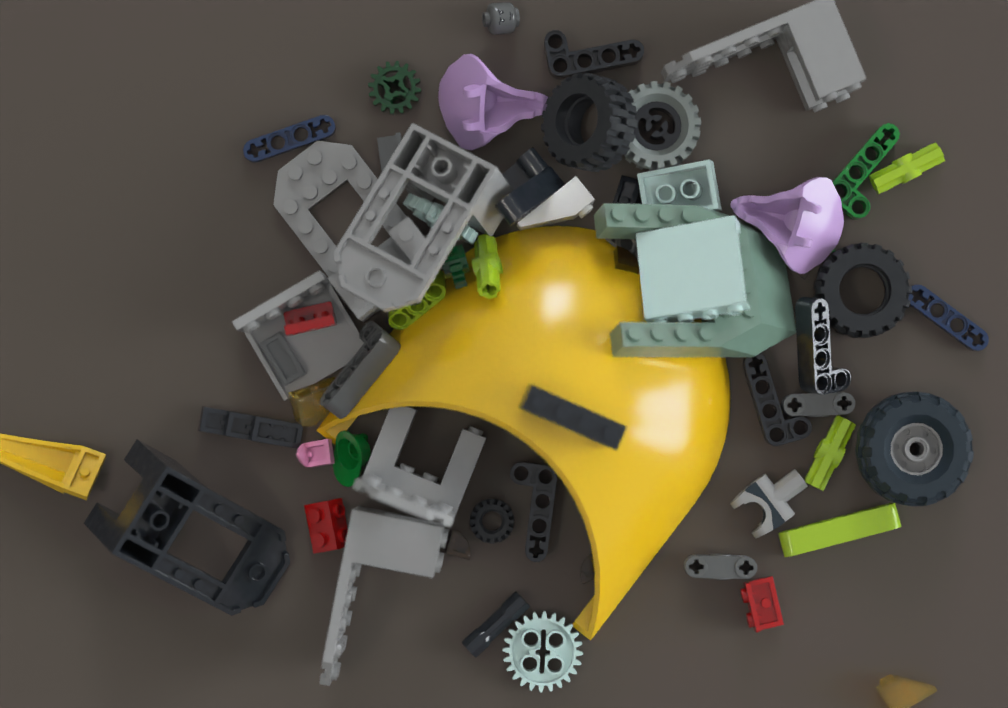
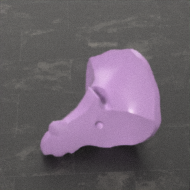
(480, 105)
(799, 222)

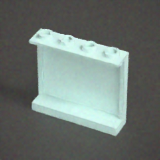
(692, 271)

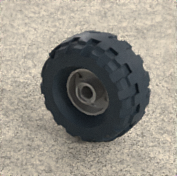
(941, 448)

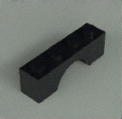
(572, 416)

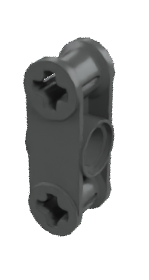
(818, 405)
(720, 566)

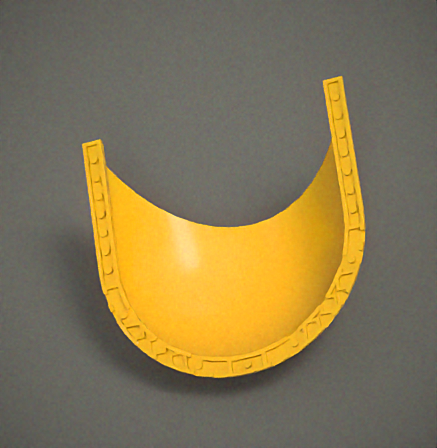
(554, 333)

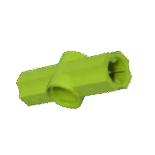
(906, 168)
(487, 266)
(829, 452)

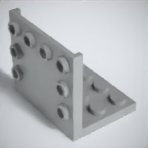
(319, 350)

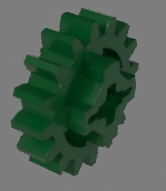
(400, 77)
(456, 266)

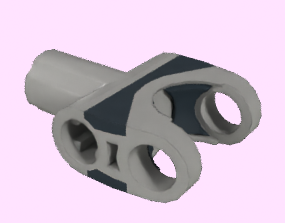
(772, 499)

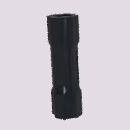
(495, 624)

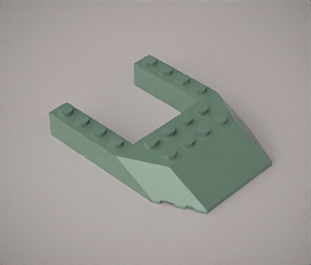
(728, 335)

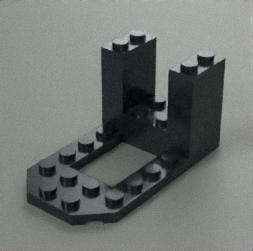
(158, 514)

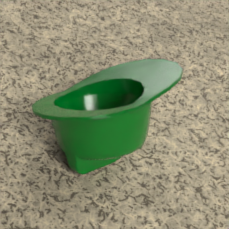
(350, 455)

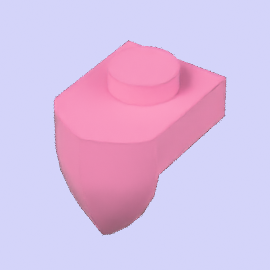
(316, 453)

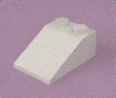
(563, 205)

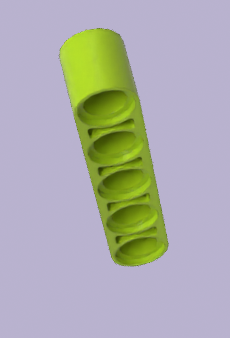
(839, 529)

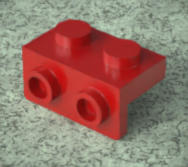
(327, 525)
(762, 604)

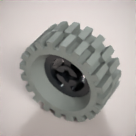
(685, 121)

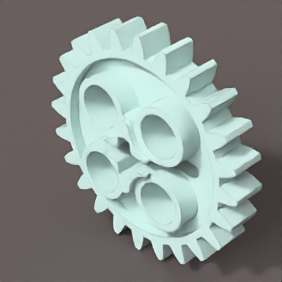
(429, 213)
(565, 652)

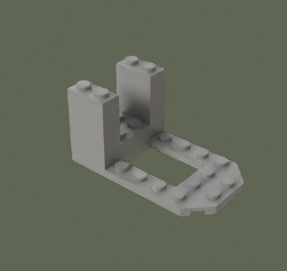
(812, 47)
(427, 169)
(310, 180)
(412, 491)
(385, 542)

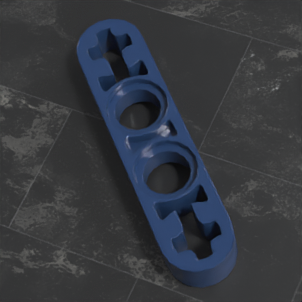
(290, 141)
(948, 315)

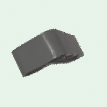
(361, 371)

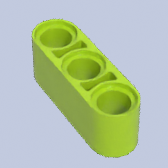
(405, 316)

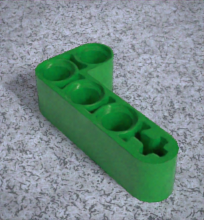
(865, 166)

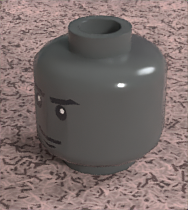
(501, 18)

